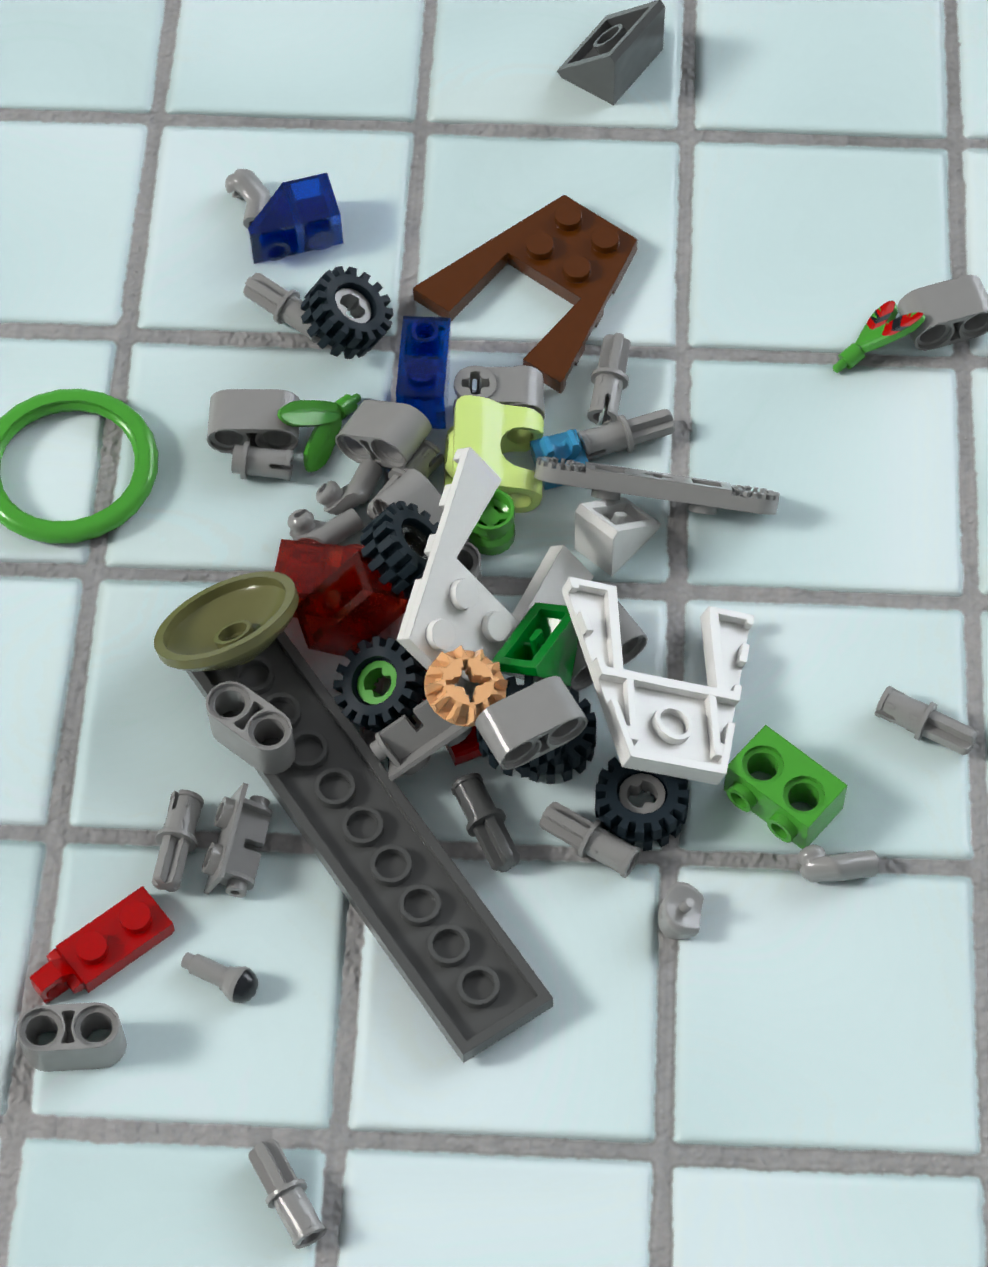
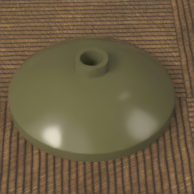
(227, 622)

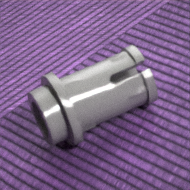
(262, 462)

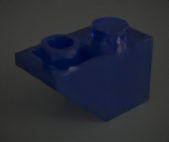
(296, 220)
(425, 367)

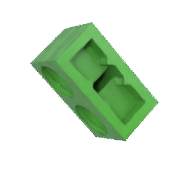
(793, 780)

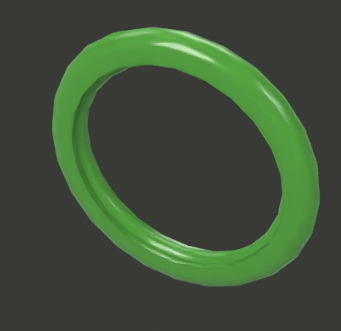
(118, 512)

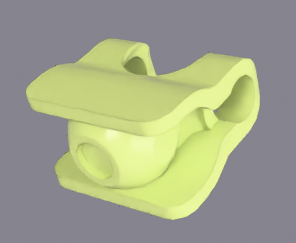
(491, 432)

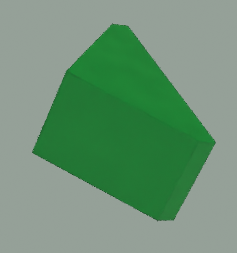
(541, 645)

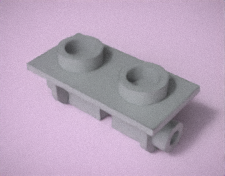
(412, 747)
(240, 823)

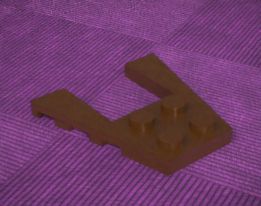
(560, 249)

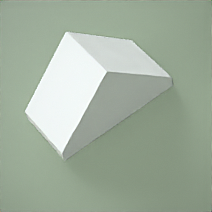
(612, 532)

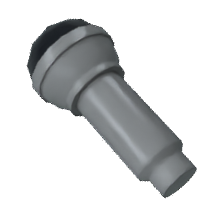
(237, 983)

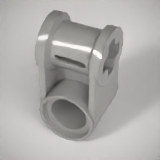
(506, 385)

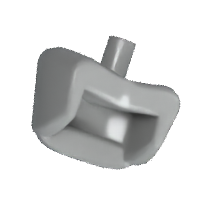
(680, 912)

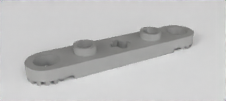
(611, 481)

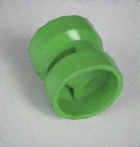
(496, 526)

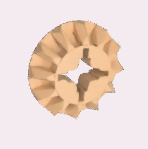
(451, 701)

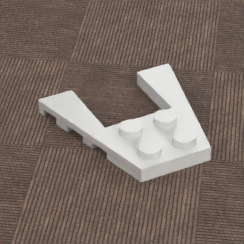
(448, 602)
(659, 720)

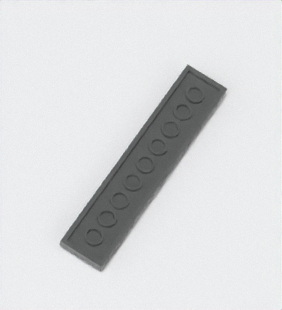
(389, 861)

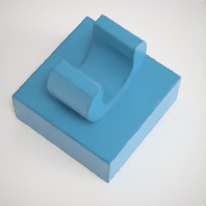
(561, 445)

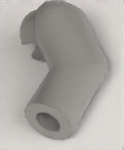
(248, 186)
(353, 494)
(331, 532)
(839, 867)

